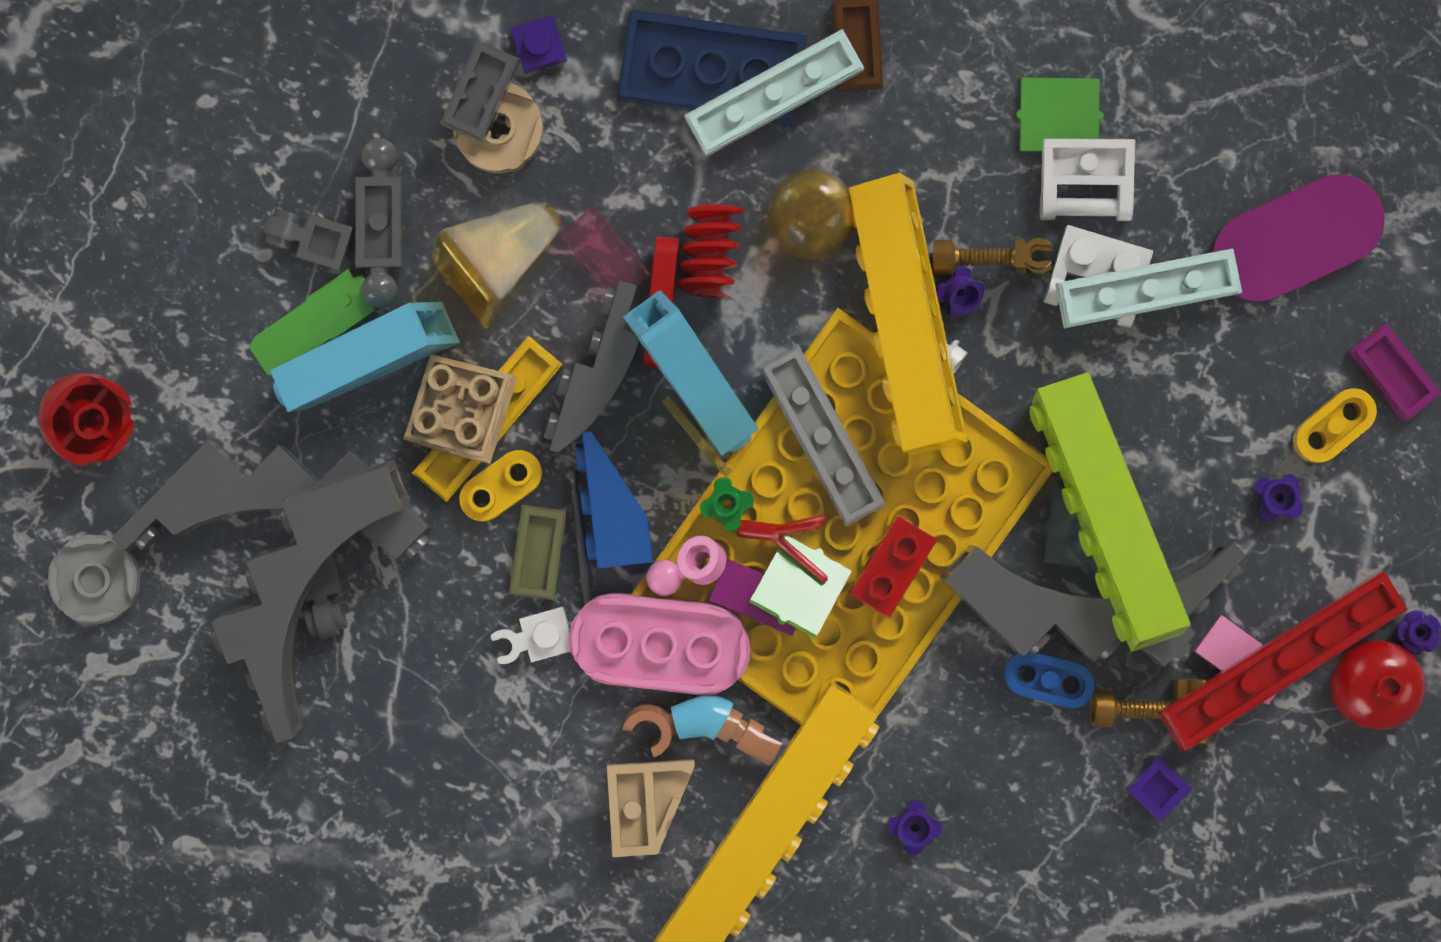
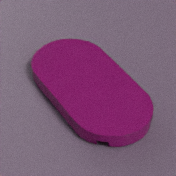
(1302, 235)

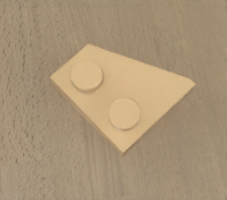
(644, 803)

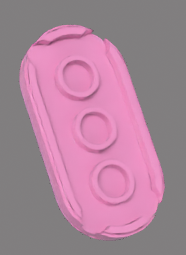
(660, 643)

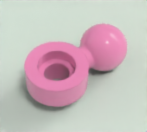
(666, 576)

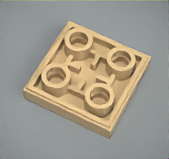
(460, 408)

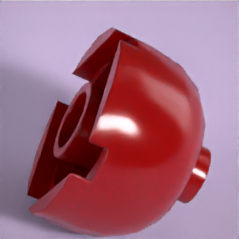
(85, 418)
(1378, 685)

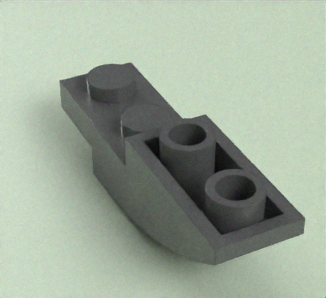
(591, 388)

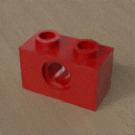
(892, 566)

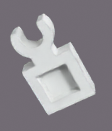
(541, 634)

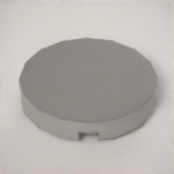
(93, 579)

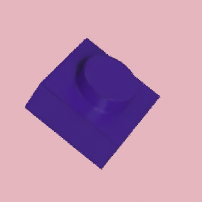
(538, 44)
(1158, 788)

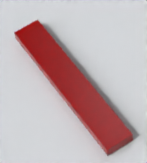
(1282, 661)

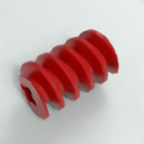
(709, 250)

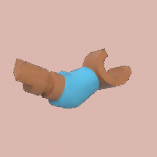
(706, 717)

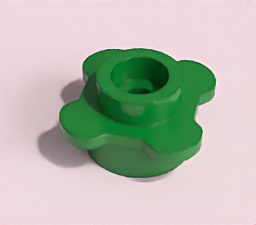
(728, 517)

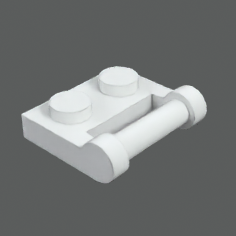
(1087, 164)
(1092, 254)

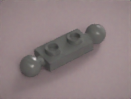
(379, 223)

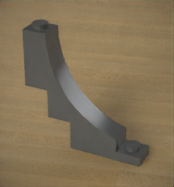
(217, 487)

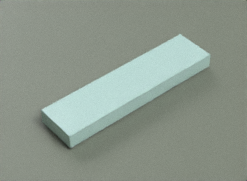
(774, 92)
(1148, 288)

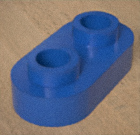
(1048, 678)

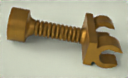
(948, 257)
(1106, 708)

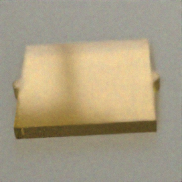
(697, 436)

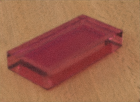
(603, 251)

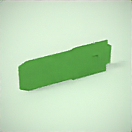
(314, 322)

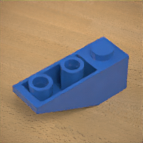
(617, 518)

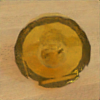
(811, 214)

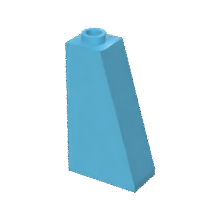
(364, 355)
(691, 372)

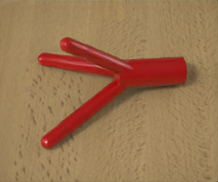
(775, 532)

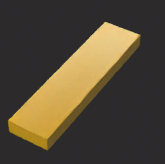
(534, 370)

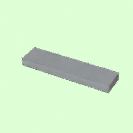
(822, 436)

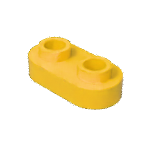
(1333, 427)
(500, 485)

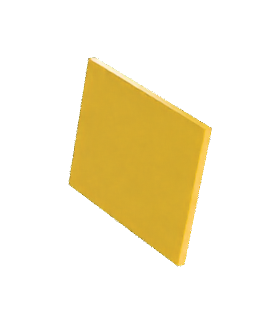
(952, 493)

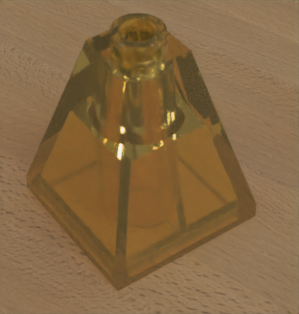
(495, 255)

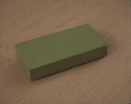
(538, 552)

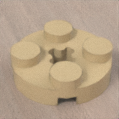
(510, 150)

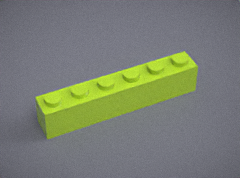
(1109, 513)

